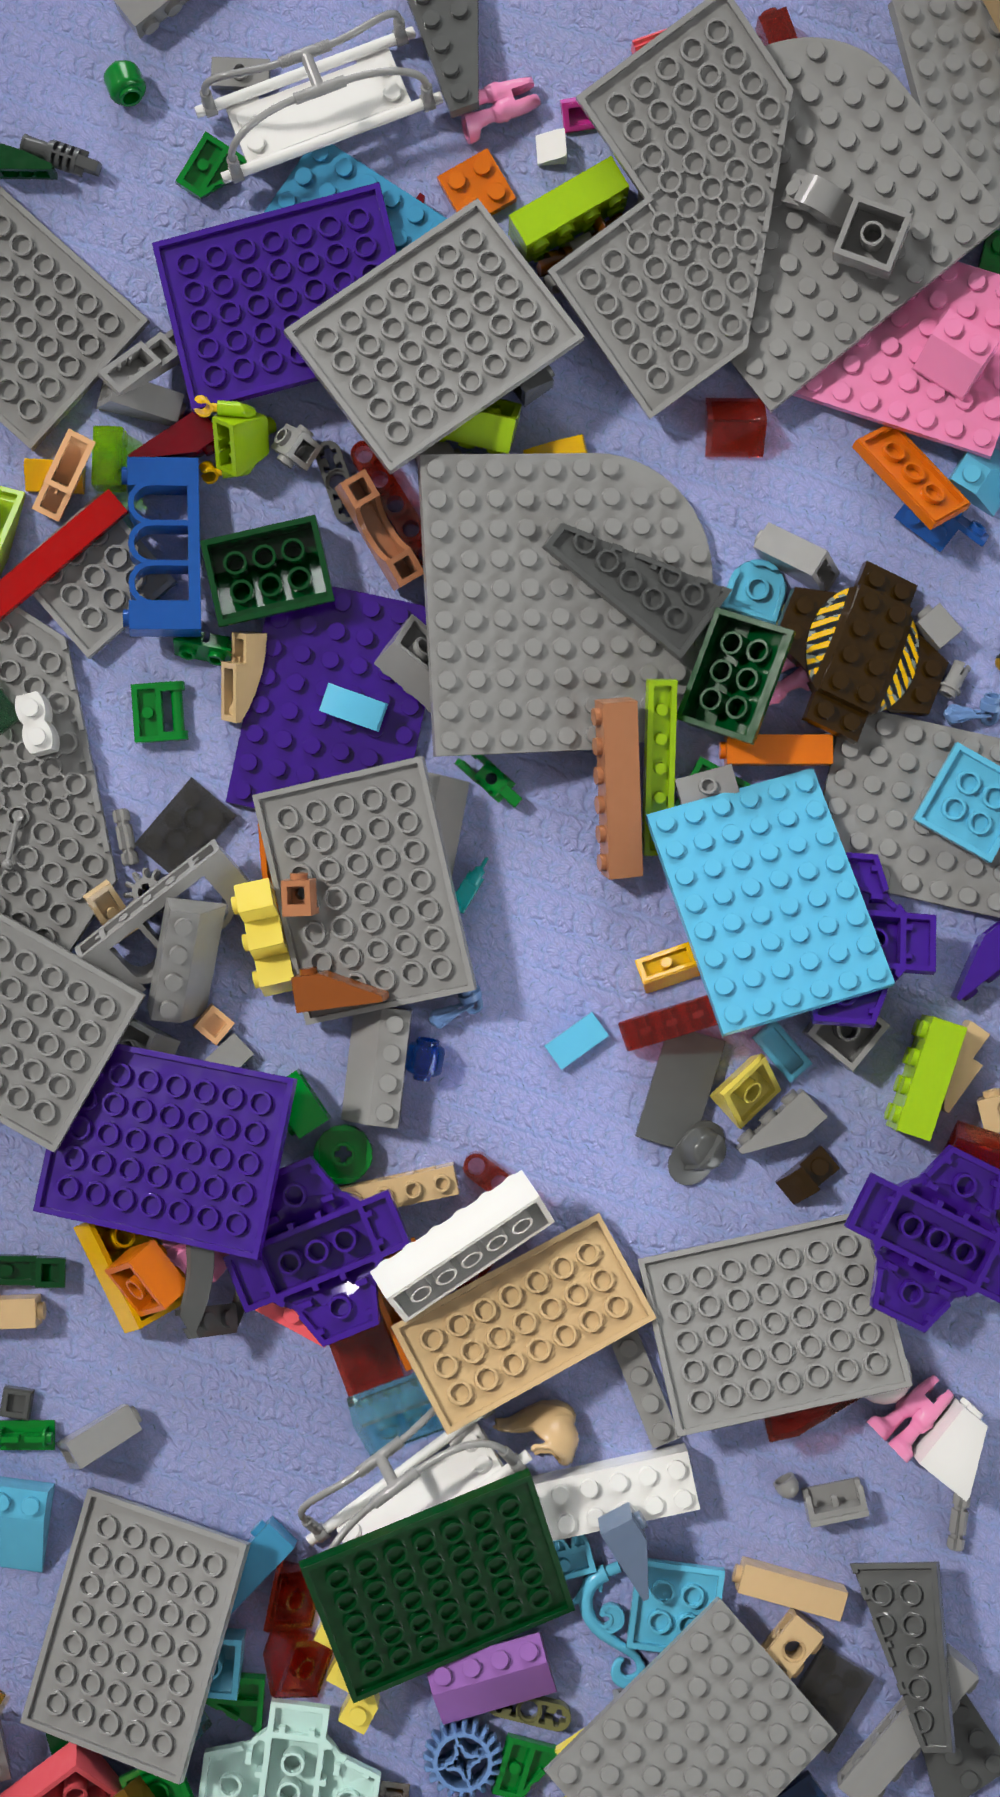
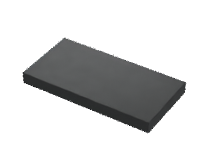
(679, 1087)

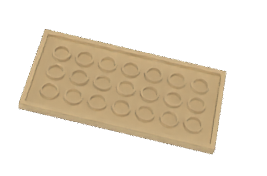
(523, 1323)

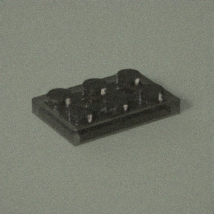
(185, 826)
(834, 1688)

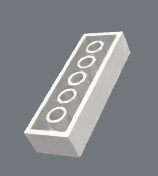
(462, 1246)
(652, 1481)

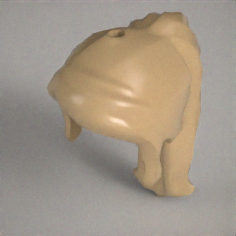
(551, 1422)

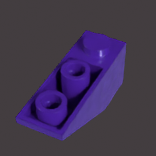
(981, 965)

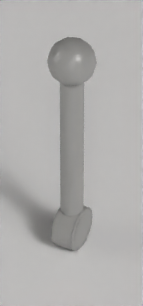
(18, 816)

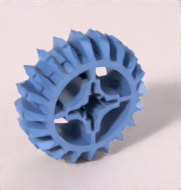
(452, 1762)

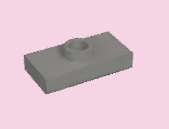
(223, 64)
(706, 784)

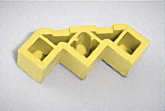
(264, 936)
(356, 1715)

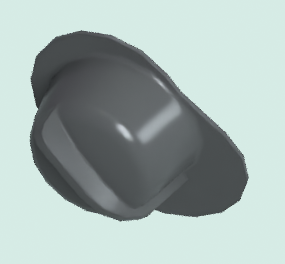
(697, 1153)

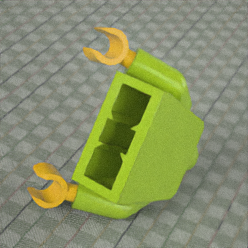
(239, 438)

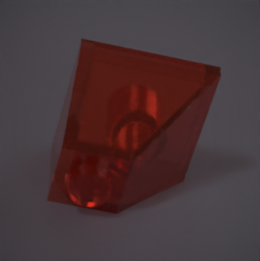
(295, 1663)

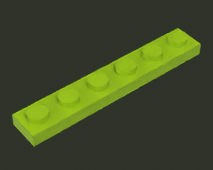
(658, 752)

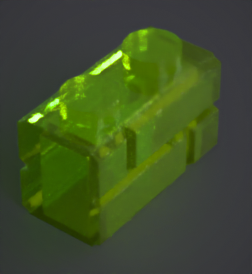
(108, 458)

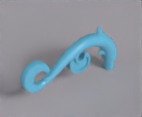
(605, 1630)

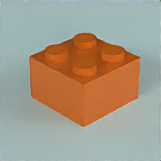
(147, 1277)

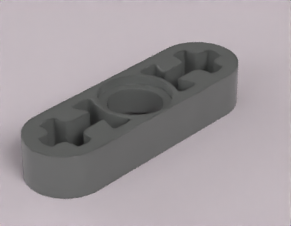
(324, 465)

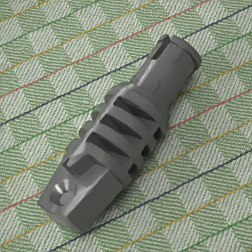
(61, 155)

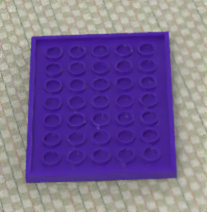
(255, 276)
(284, 732)
(173, 1152)

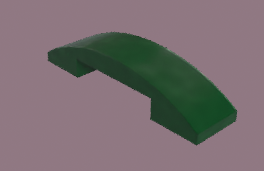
(33, 1270)

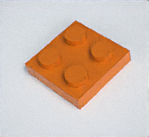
(475, 179)

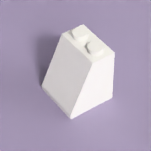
(953, 1446)

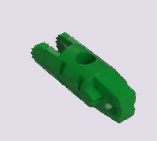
(503, 786)

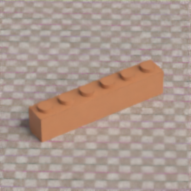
(618, 787)

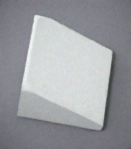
(551, 148)

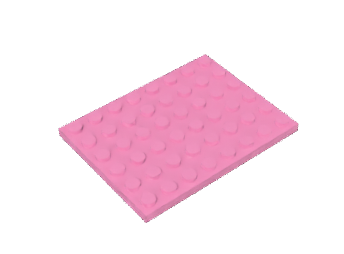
(878, 377)

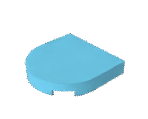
(756, 591)

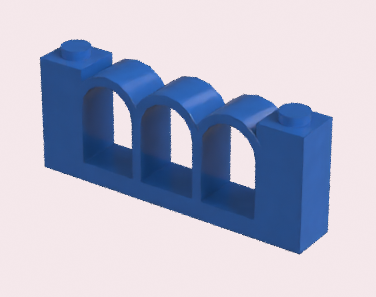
(163, 477)

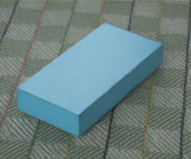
(576, 1040)
(782, 1050)

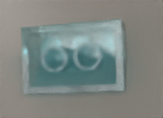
(391, 1411)

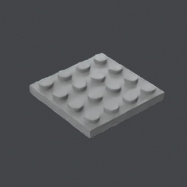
(94, 589)

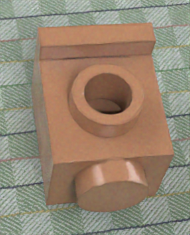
(292, 903)

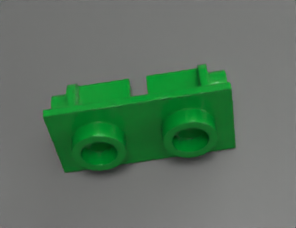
(214, 651)
(27, 1434)

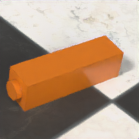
(779, 750)

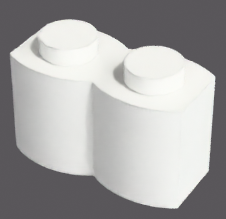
(36, 716)

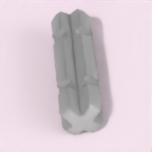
(125, 837)
(958, 1523)

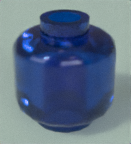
(425, 1058)

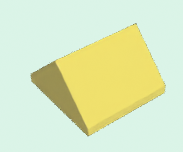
(747, 1090)

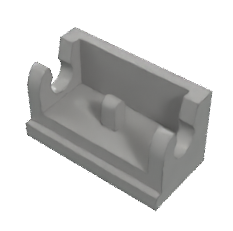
(834, 1502)

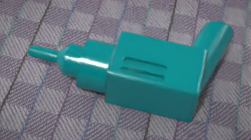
(470, 886)

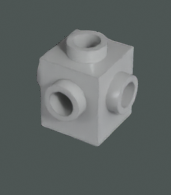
(296, 446)

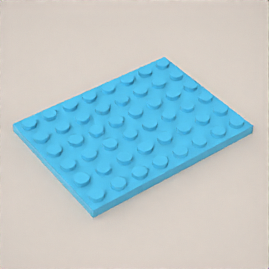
(768, 902)

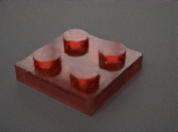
(367, 1359)

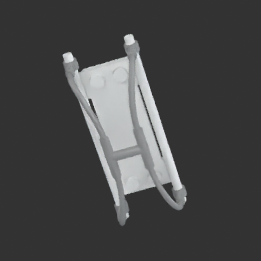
(319, 110)
(417, 1482)

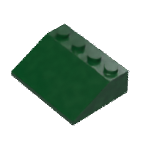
(267, 570)
(735, 676)

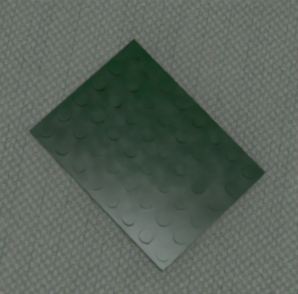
(438, 1585)

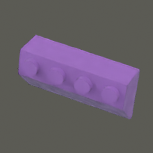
(492, 1678)

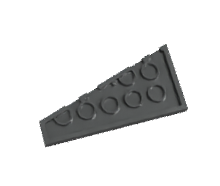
(451, 42)
(648, 592)
(911, 1630)
(975, 1757)

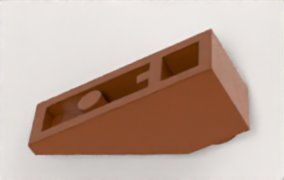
(328, 990)

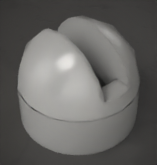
(787, 1485)

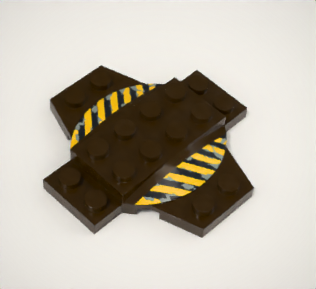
(861, 652)

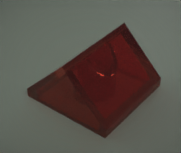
(735, 427)
(289, 1601)

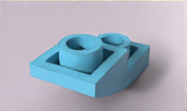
(353, 707)

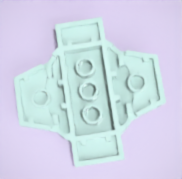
(287, 1760)

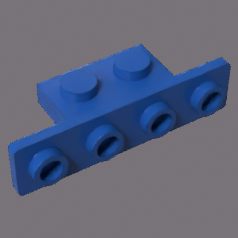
(942, 534)

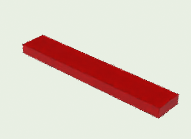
(59, 551)

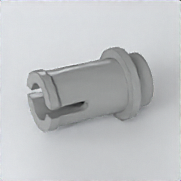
(954, 680)

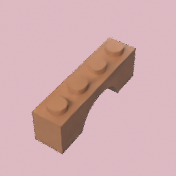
(367, 513)

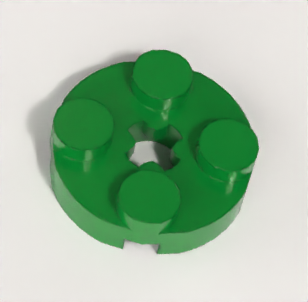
(355, 1141)

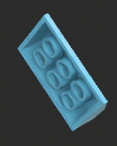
(24, 1522)

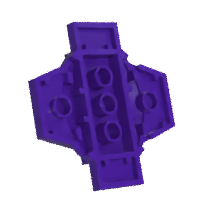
(904, 938)
(932, 1237)
(321, 1253)

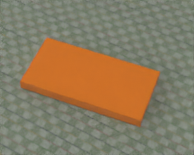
(911, 476)

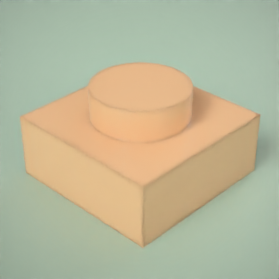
(213, 1024)

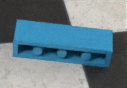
(268, 1548)

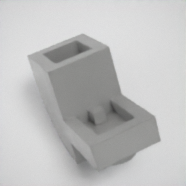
(818, 197)

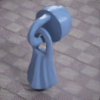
(988, 704)
(442, 1016)

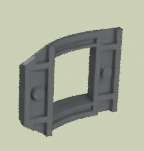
(194, 1312)

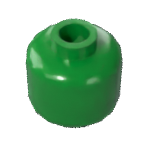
(124, 83)

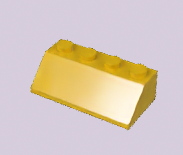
(102, 1248)

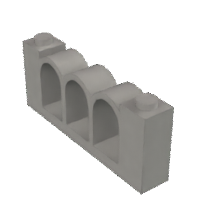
(209, 862)

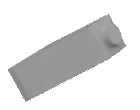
(146, 402)
(796, 557)
(100, 1436)

